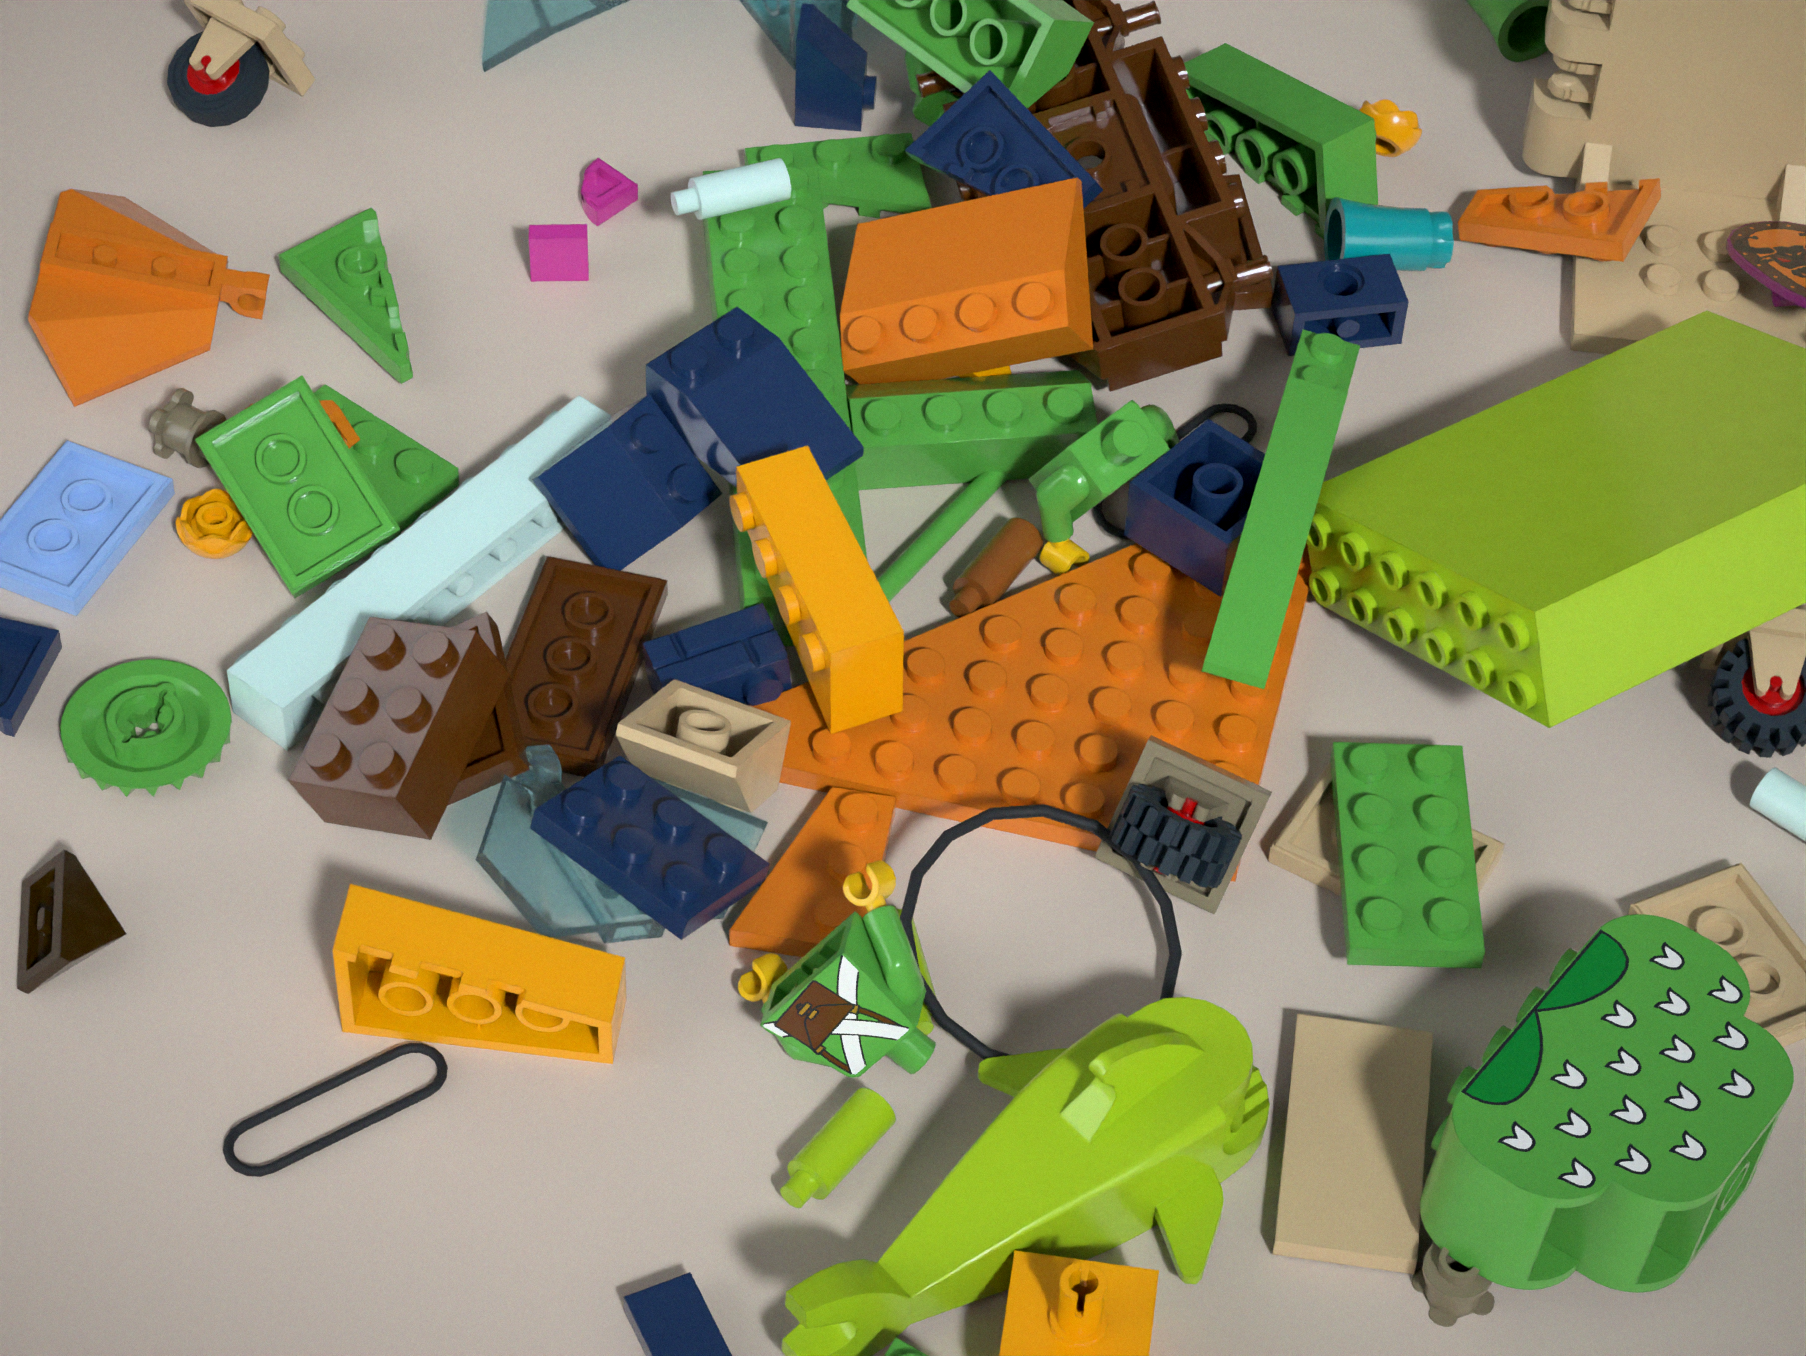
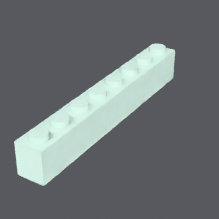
(416, 578)

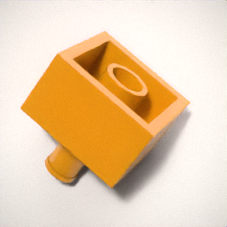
(1077, 1308)

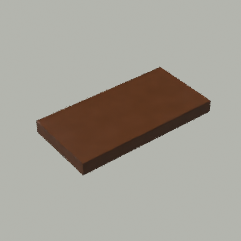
(580, 657)

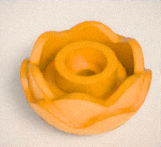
(1395, 129)
(213, 525)

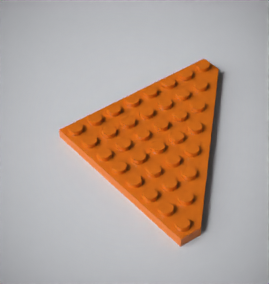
(1052, 701)

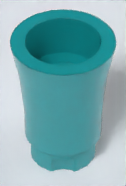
(1409, 235)

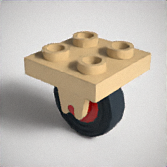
(228, 65)

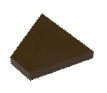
(61, 921)

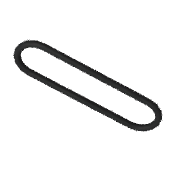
(259, 1171)

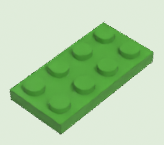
(1406, 855)

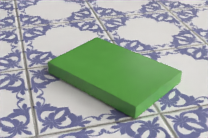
(298, 486)

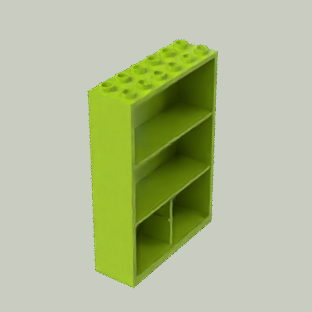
(1584, 522)

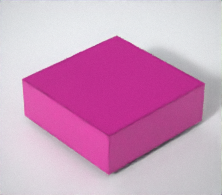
(559, 252)

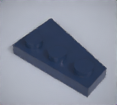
(997, 145)

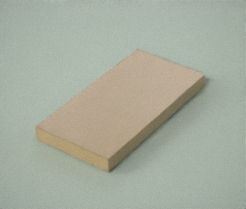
(1354, 1144)

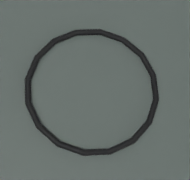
(1029, 811)

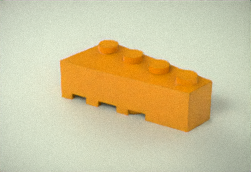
(472, 981)

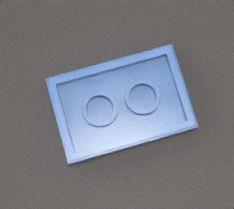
(76, 525)

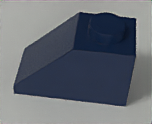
(830, 75)

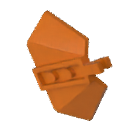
(128, 294)

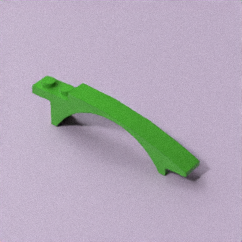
(1281, 510)

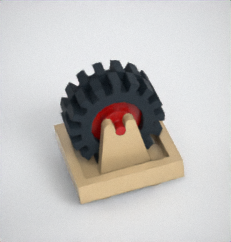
(1762, 685)

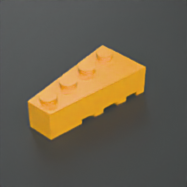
(822, 588)

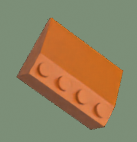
(968, 287)

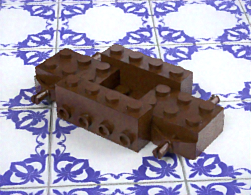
(1166, 220)

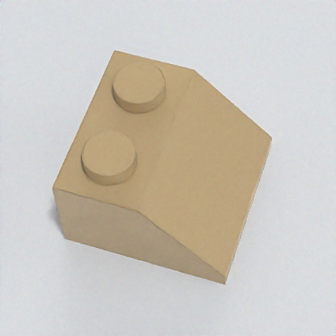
(707, 745)

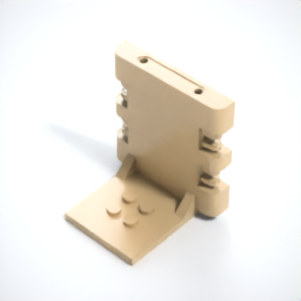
(1710, 108)

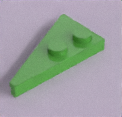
(351, 283)

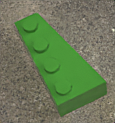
(1286, 132)

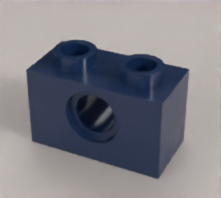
(1342, 297)

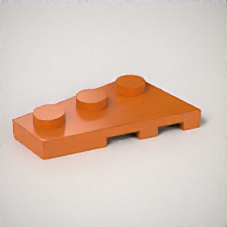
(1579, 224)
(804, 890)

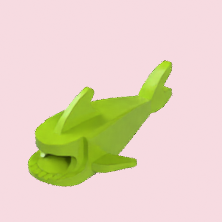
(1084, 1157)

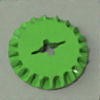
(106, 709)

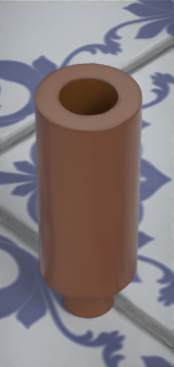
(996, 566)

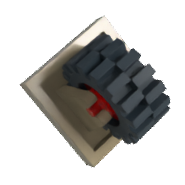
(1184, 823)

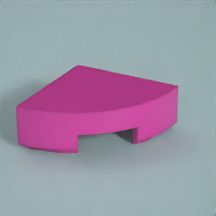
(606, 192)

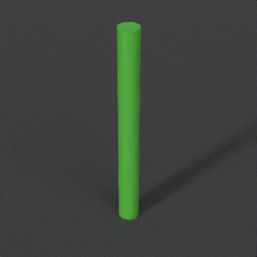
(940, 532)

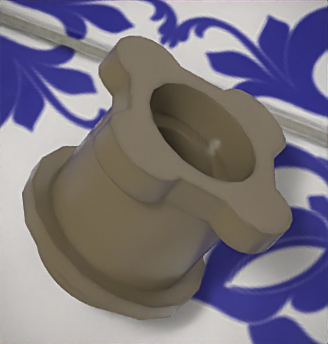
(179, 425)
(1451, 1288)

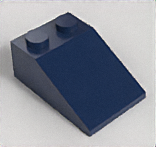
(746, 398)

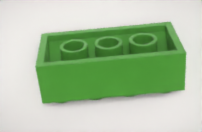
(1020, 41)
(966, 426)

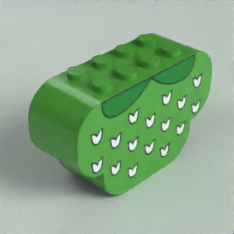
(1609, 1117)

